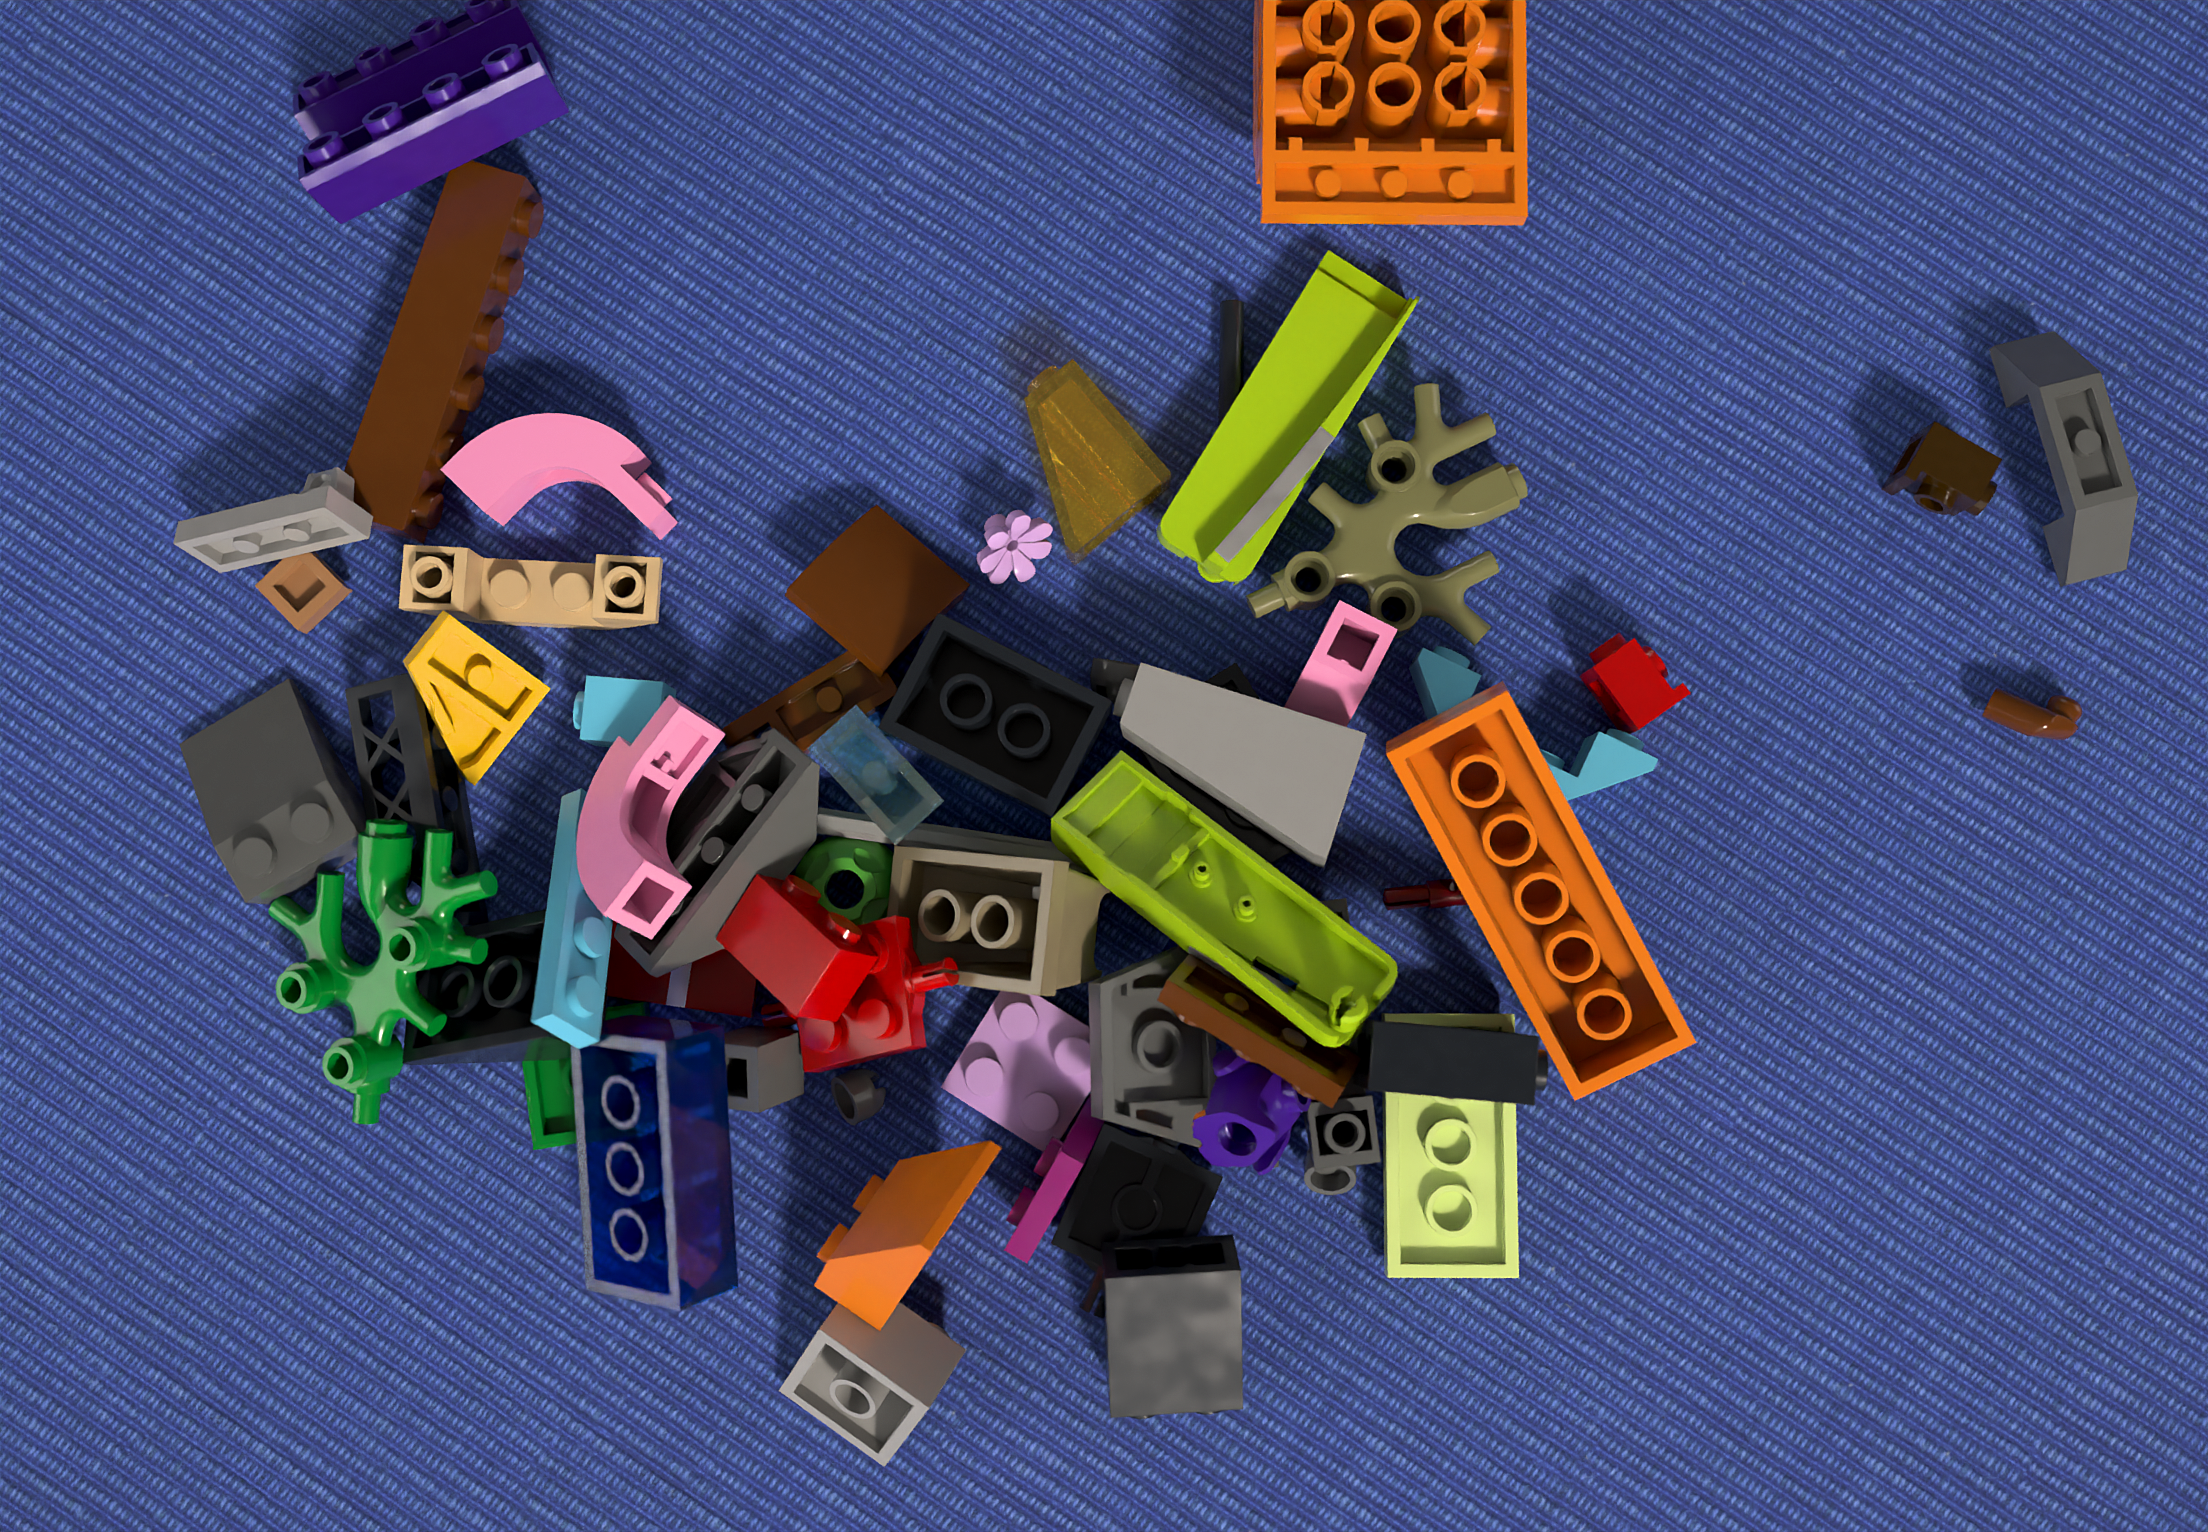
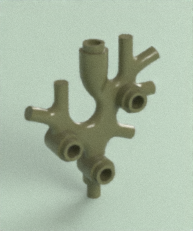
(1367, 532)

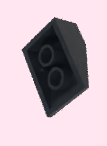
(488, 1002)

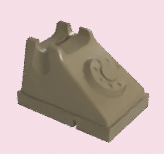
(999, 917)

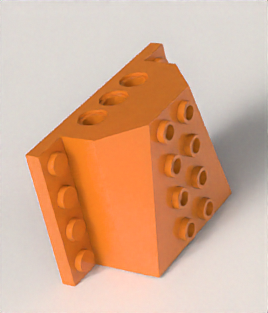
(1391, 111)

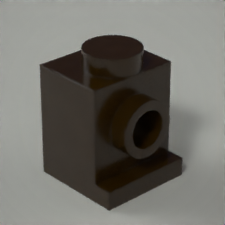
(1944, 472)

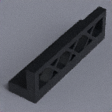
(431, 783)

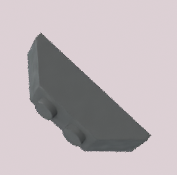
(738, 819)

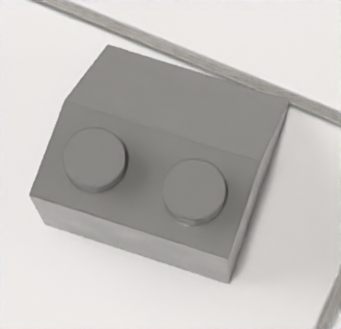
(873, 1381)

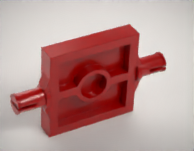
(883, 1012)

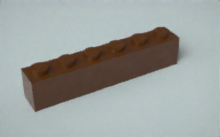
(442, 346)

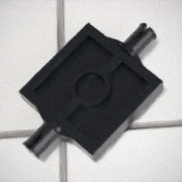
(1132, 1192)

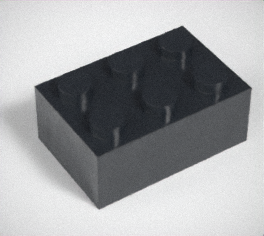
(996, 717)

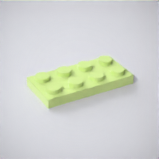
(1450, 1176)

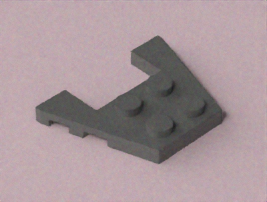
(1143, 1059)

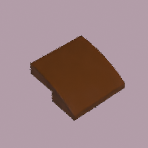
(877, 590)

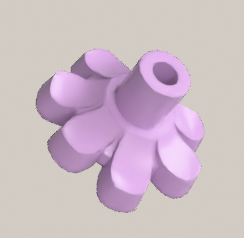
(1012, 545)

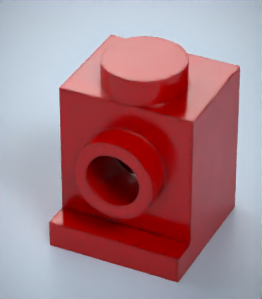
(1630, 683)

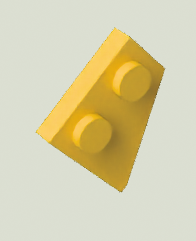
(471, 693)

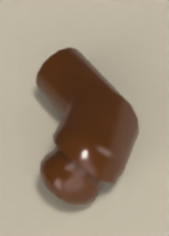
(2053, 722)

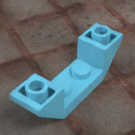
(1602, 760)

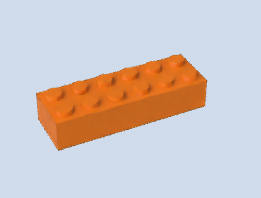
(1538, 891)

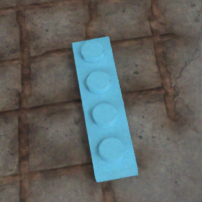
(573, 944)

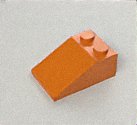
(899, 1228)

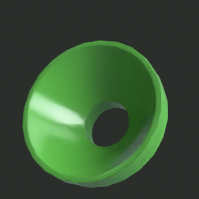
(868, 859)

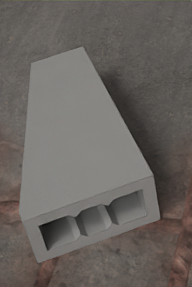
(1248, 754)

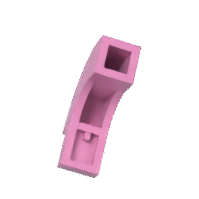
(535, 451)
(628, 814)

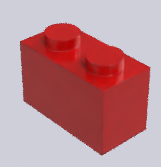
(797, 947)

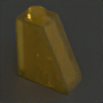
(1090, 459)

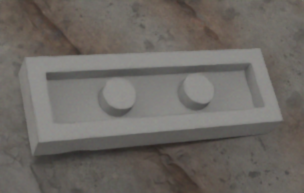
(279, 526)

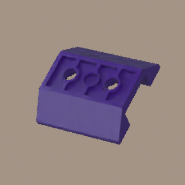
(423, 106)

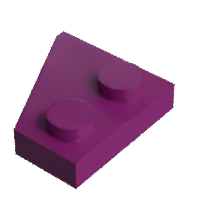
(1059, 1169)

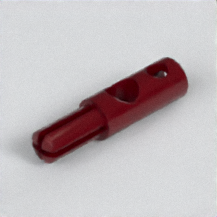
(1432, 894)

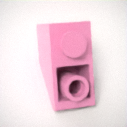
(1341, 665)

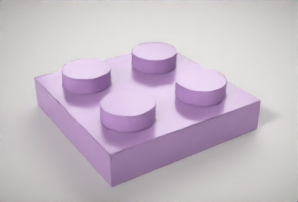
(1025, 1067)

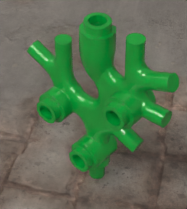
(410, 942)

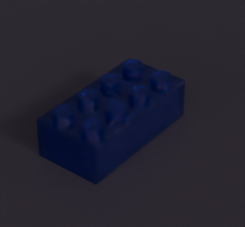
(655, 1162)

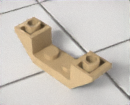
(471, 588)

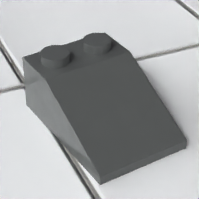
(274, 795)

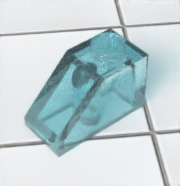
(875, 774)

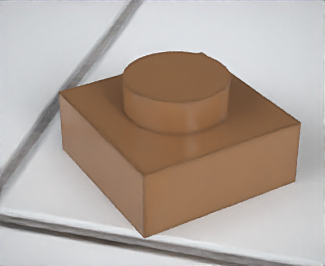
(303, 589)

